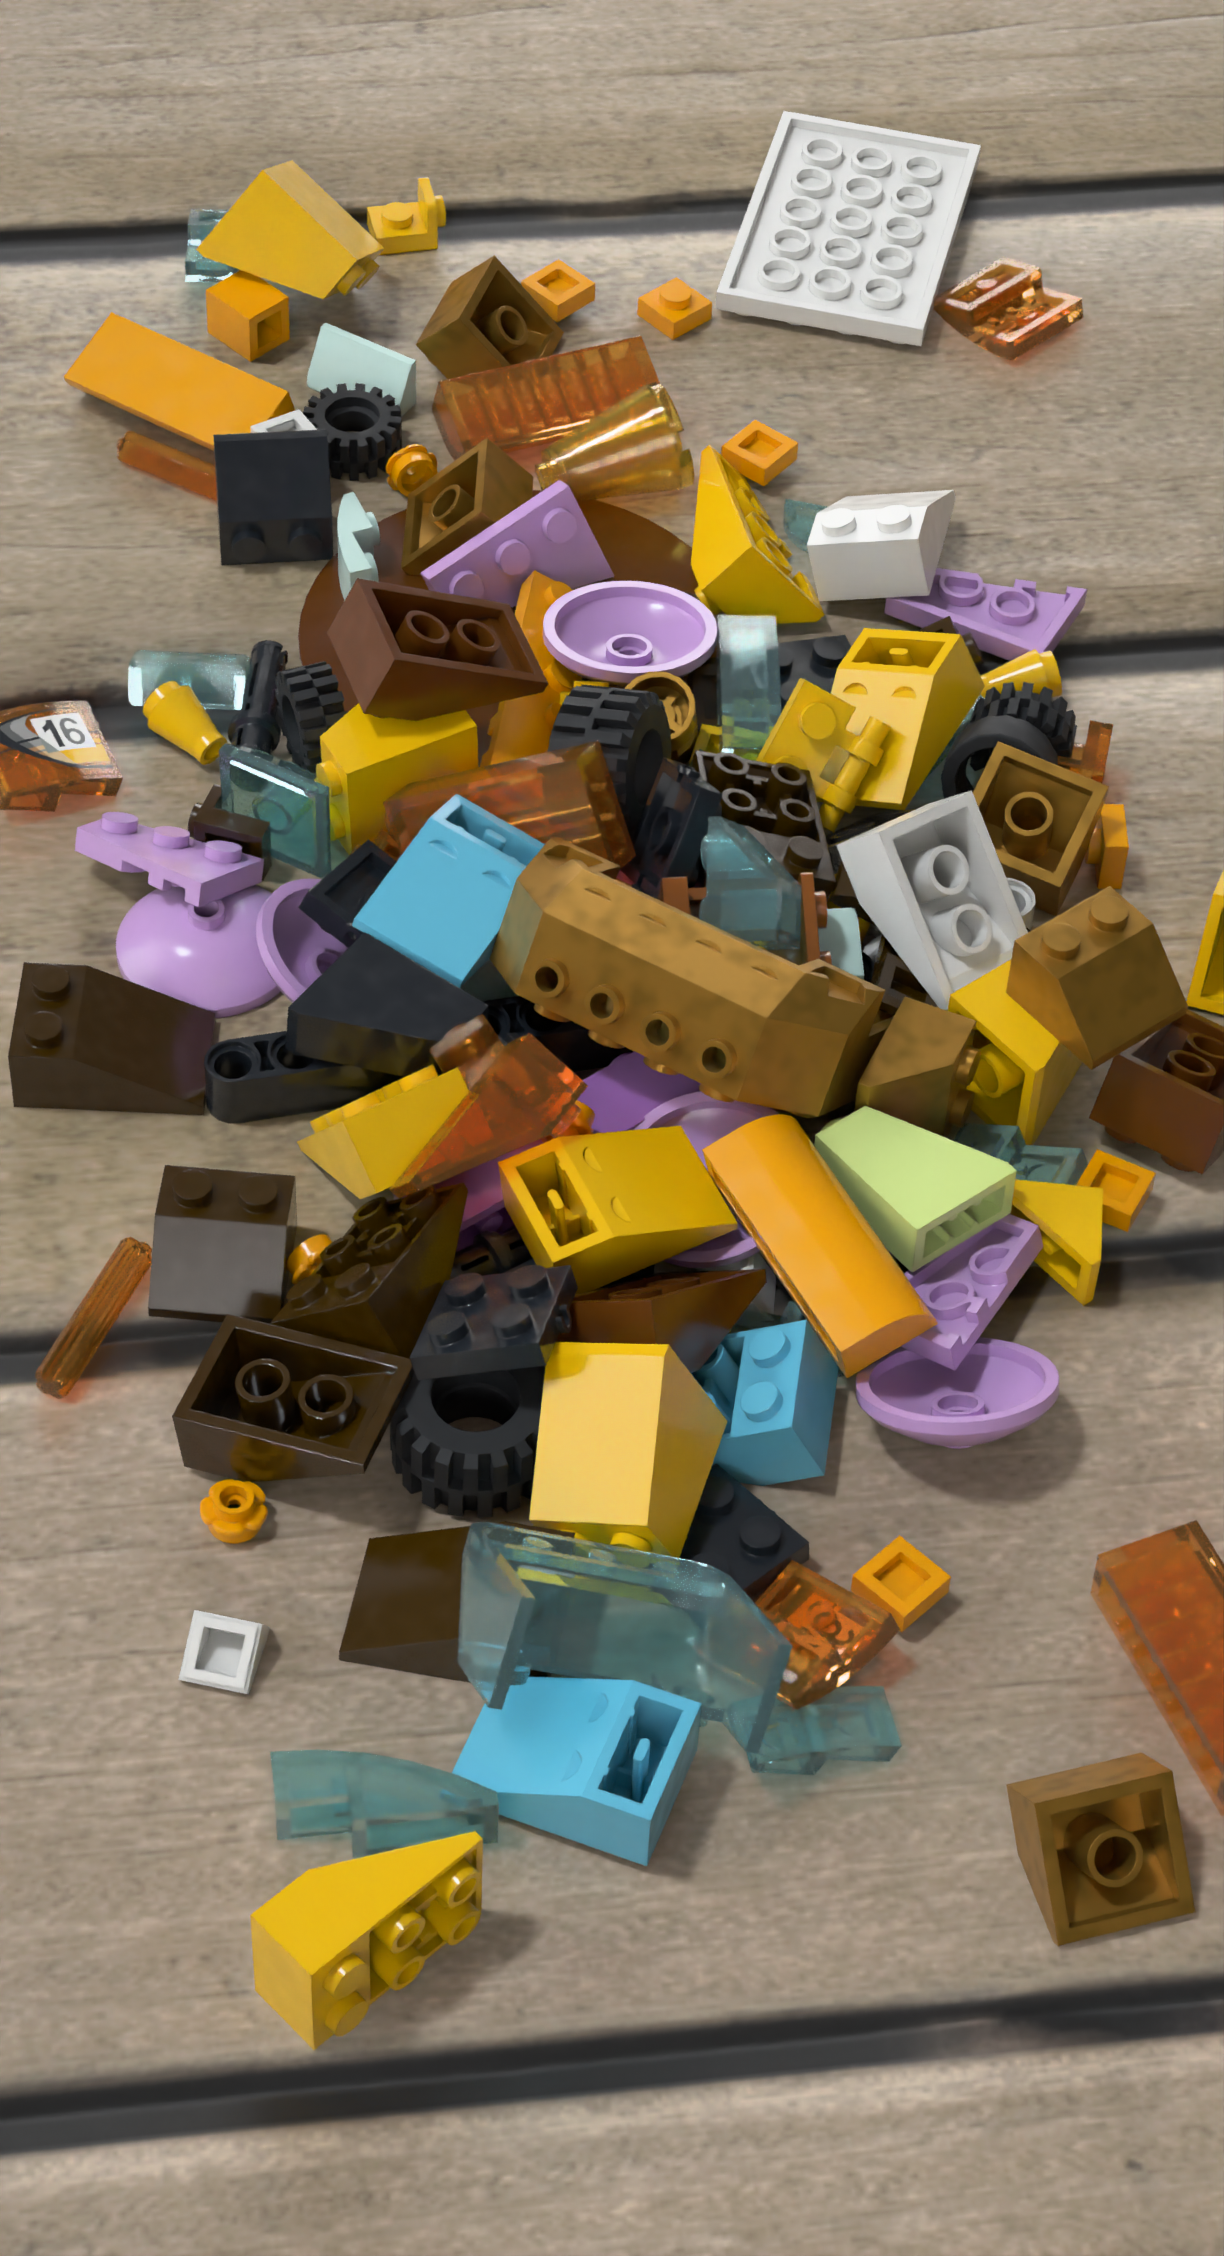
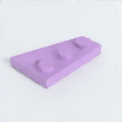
(539, 535)
(998, 617)
(170, 857)
(970, 1286)

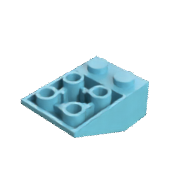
(450, 890)
(777, 1400)
(586, 1759)

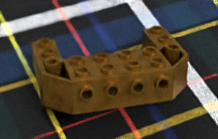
(684, 989)

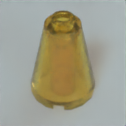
(622, 450)

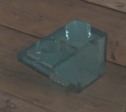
(748, 888)

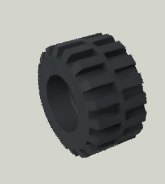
(630, 733)
(465, 1466)

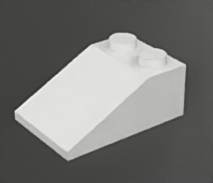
(879, 545)
(937, 893)

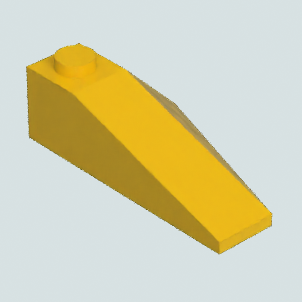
(739, 556)

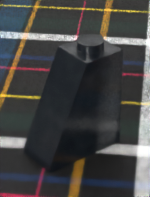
(377, 1011)

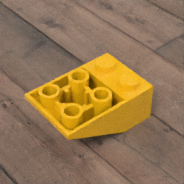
(917, 687)
(380, 1134)
(612, 1202)
(362, 1928)

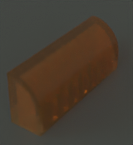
(538, 398)
(1169, 1618)

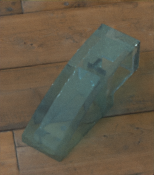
(747, 683)
(376, 1800)

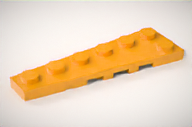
(526, 723)

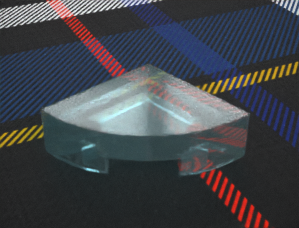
(799, 520)

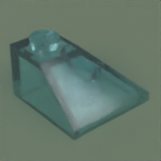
(284, 796)

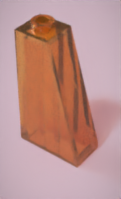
(541, 794)

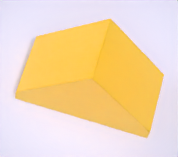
(1069, 1231)

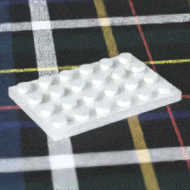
(849, 228)

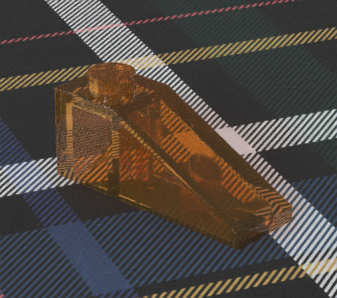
(512, 1104)

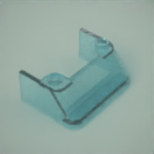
(615, 1616)

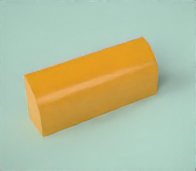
(173, 383)
(817, 1241)

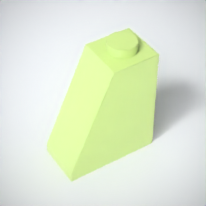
(914, 1184)

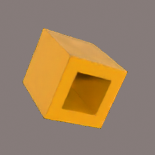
(247, 314)

